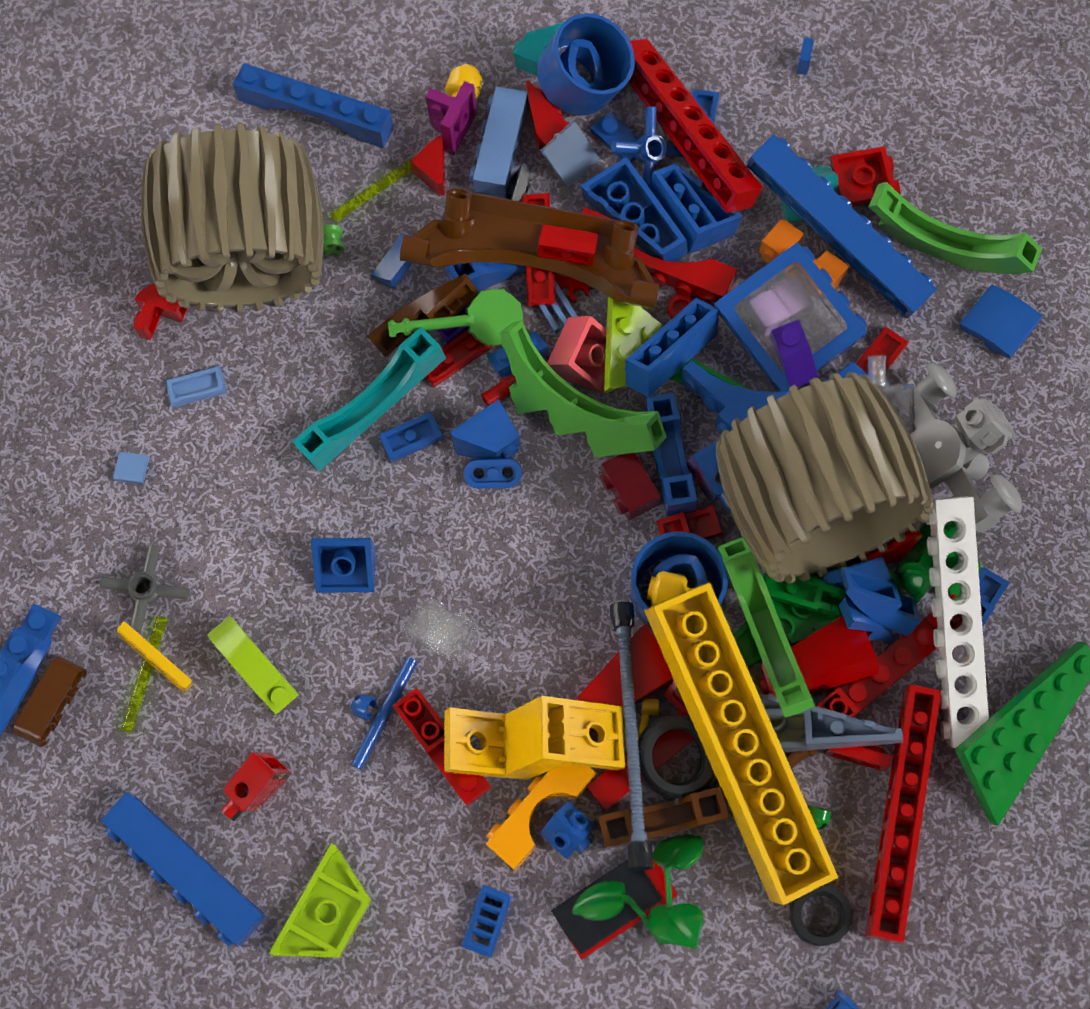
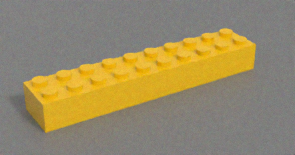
(741, 744)

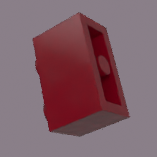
(629, 484)

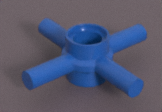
(640, 147)

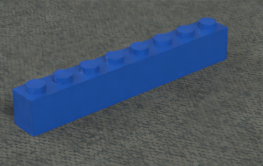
(841, 225)

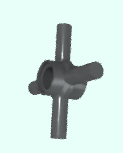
(137, 580)

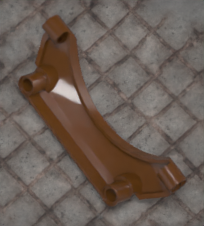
(509, 232)

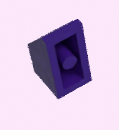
(794, 353)

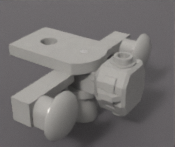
(959, 450)

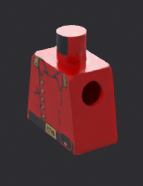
(262, 776)

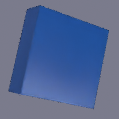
(805, 56)

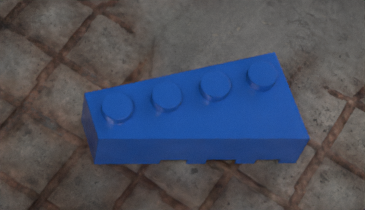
(624, 195)

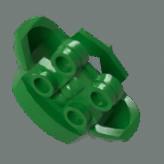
(917, 562)

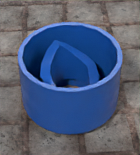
(597, 46)
(689, 556)

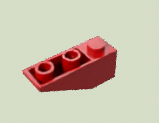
(545, 117)

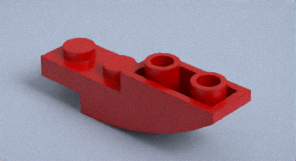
(430, 733)

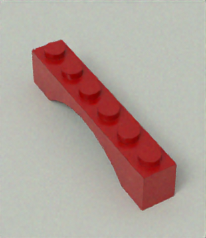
(702, 279)

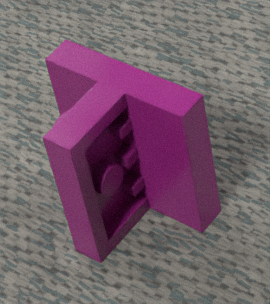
(452, 115)

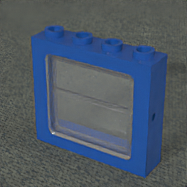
(782, 293)

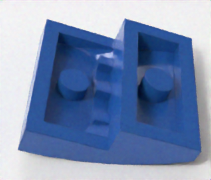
(1001, 321)

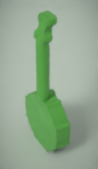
(485, 318)

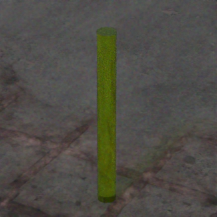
(372, 191)
(143, 678)

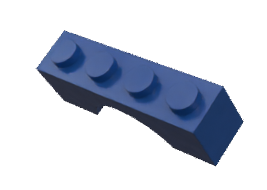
(670, 461)

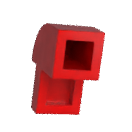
(152, 308)

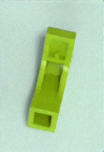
(252, 665)

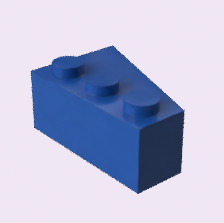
(692, 208)

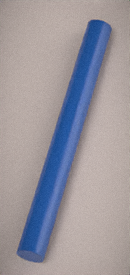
(384, 713)

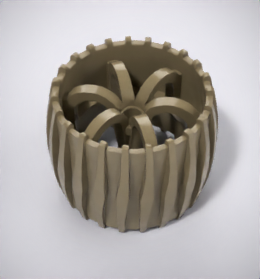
(231, 219)
(822, 477)

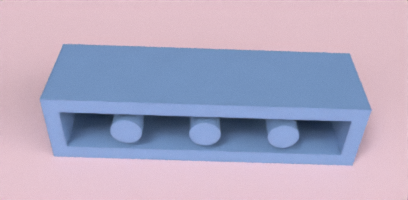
(500, 141)

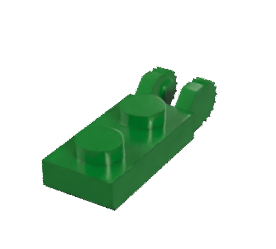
(805, 594)

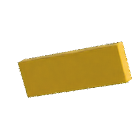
(154, 657)

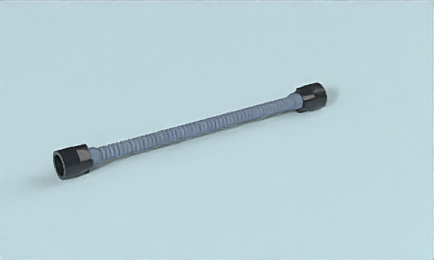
(639, 850)

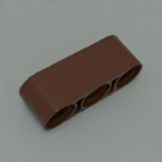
(48, 700)

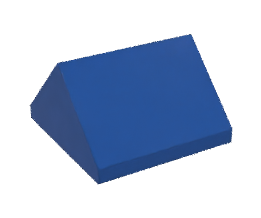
(343, 564)

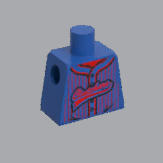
(703, 469)

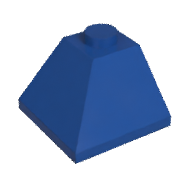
(487, 434)

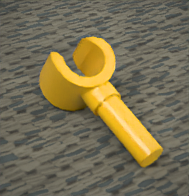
(649, 707)

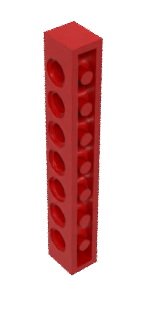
(692, 130)
(903, 816)

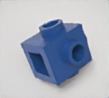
(568, 830)

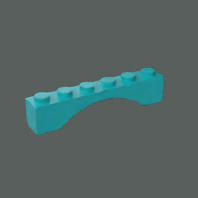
(334, 433)

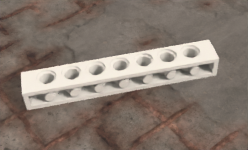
(968, 604)

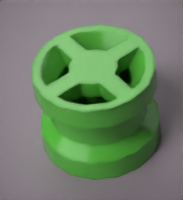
(332, 240)

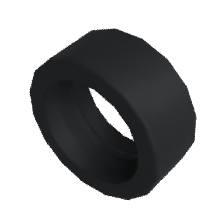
(835, 935)

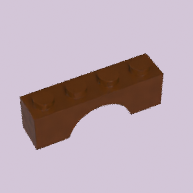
(665, 818)

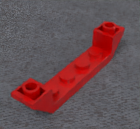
(892, 666)

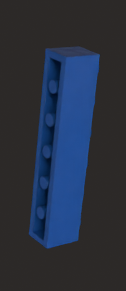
(183, 869)

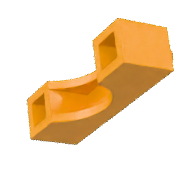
(513, 838)

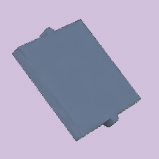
(570, 154)

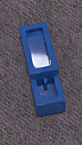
(881, 601)

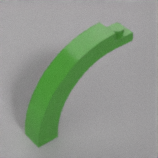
(960, 247)
(766, 628)

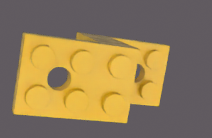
(534, 738)

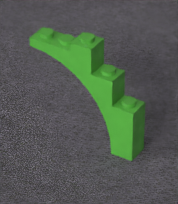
(569, 411)

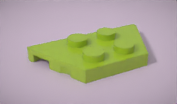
(626, 331)
(325, 912)

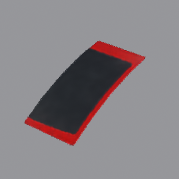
(587, 935)

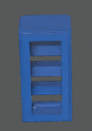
(873, 567)
(499, 896)

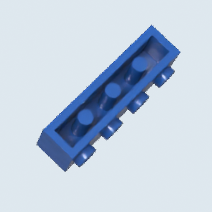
(672, 347)

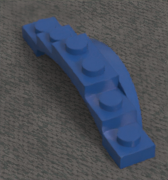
(22, 659)

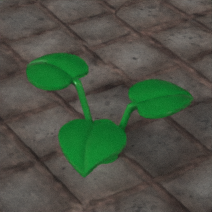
(669, 923)

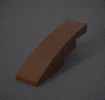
(440, 302)

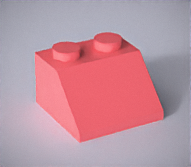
(581, 353)

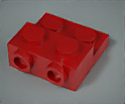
(862, 172)

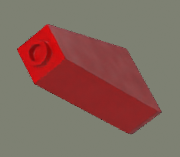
(831, 658)
(648, 668)

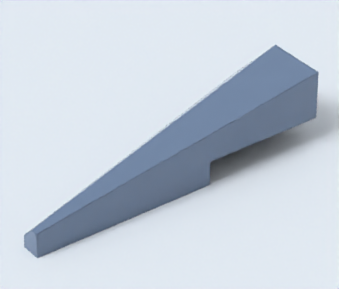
(824, 729)

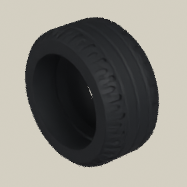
(647, 771)

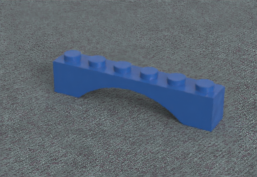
(275, 91)

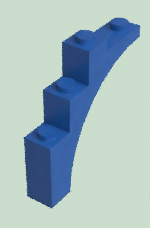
(731, 400)

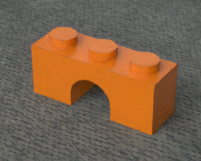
(786, 235)

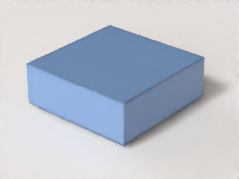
(131, 468)

